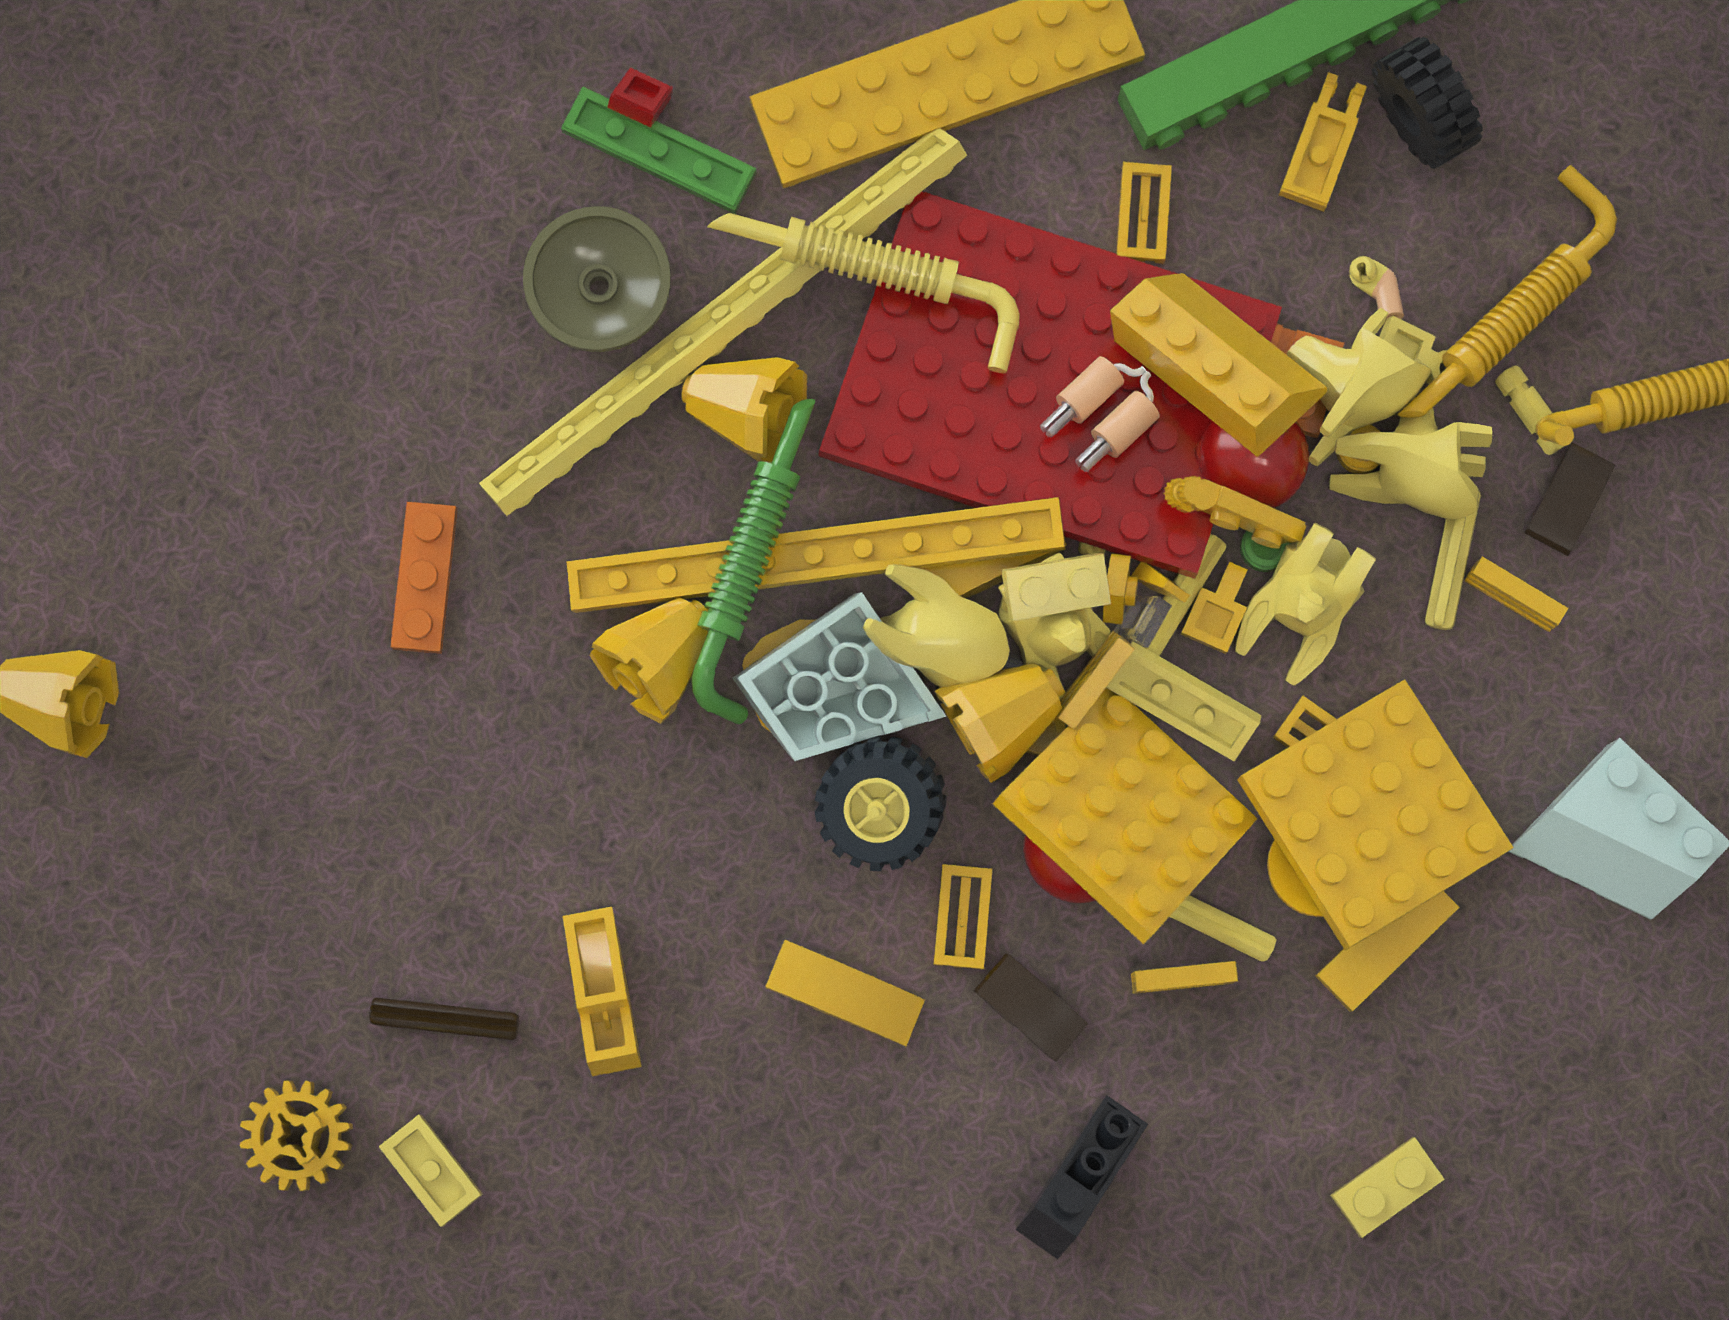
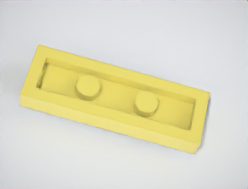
(1185, 702)

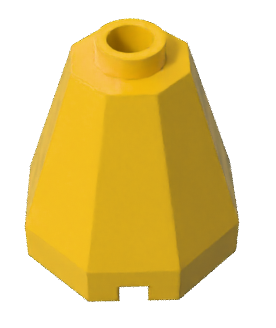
(746, 401)
(653, 655)
(60, 698)
(1002, 714)

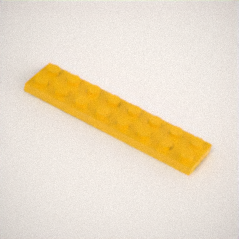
(940, 82)

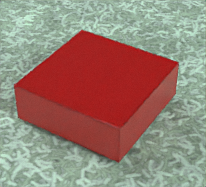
(640, 97)

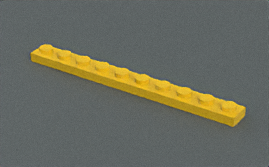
(823, 554)

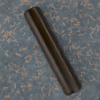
(444, 1018)

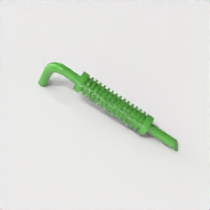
(746, 562)

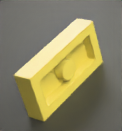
(1056, 586)
(430, 1170)
(1387, 1187)

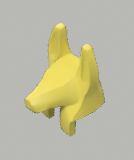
(1361, 382)
(1417, 466)
(1309, 595)
(940, 631)
(1055, 637)

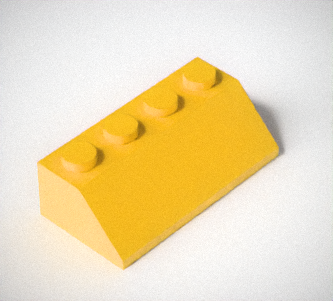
(1214, 359)

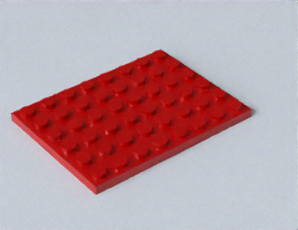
(942, 422)

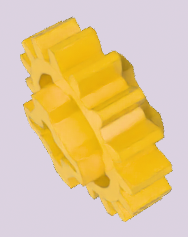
(276, 1148)

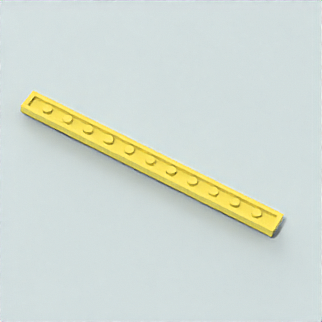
(713, 327)

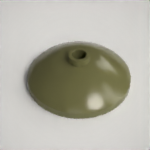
(588, 248)

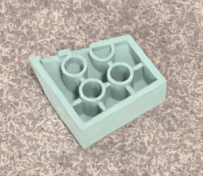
(834, 686)
(1623, 834)

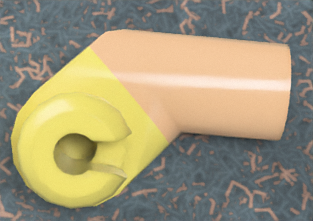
(1378, 283)

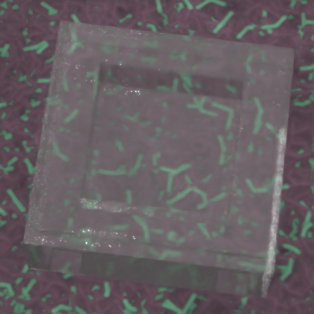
(1143, 619)

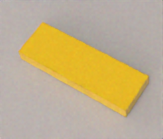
(1363, 967)

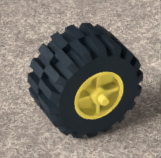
(880, 803)

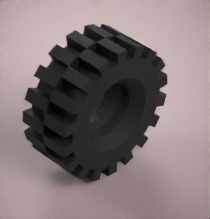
(1427, 102)

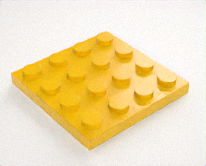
(1126, 813)
(1374, 814)

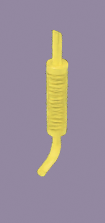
(885, 266)

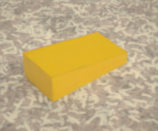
(1158, 582)

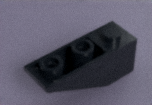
(1082, 1178)

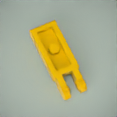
(1322, 147)
(1234, 510)

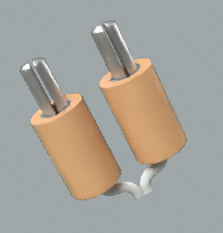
(1089, 392)

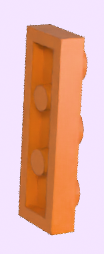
(424, 577)

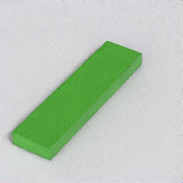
(660, 152)

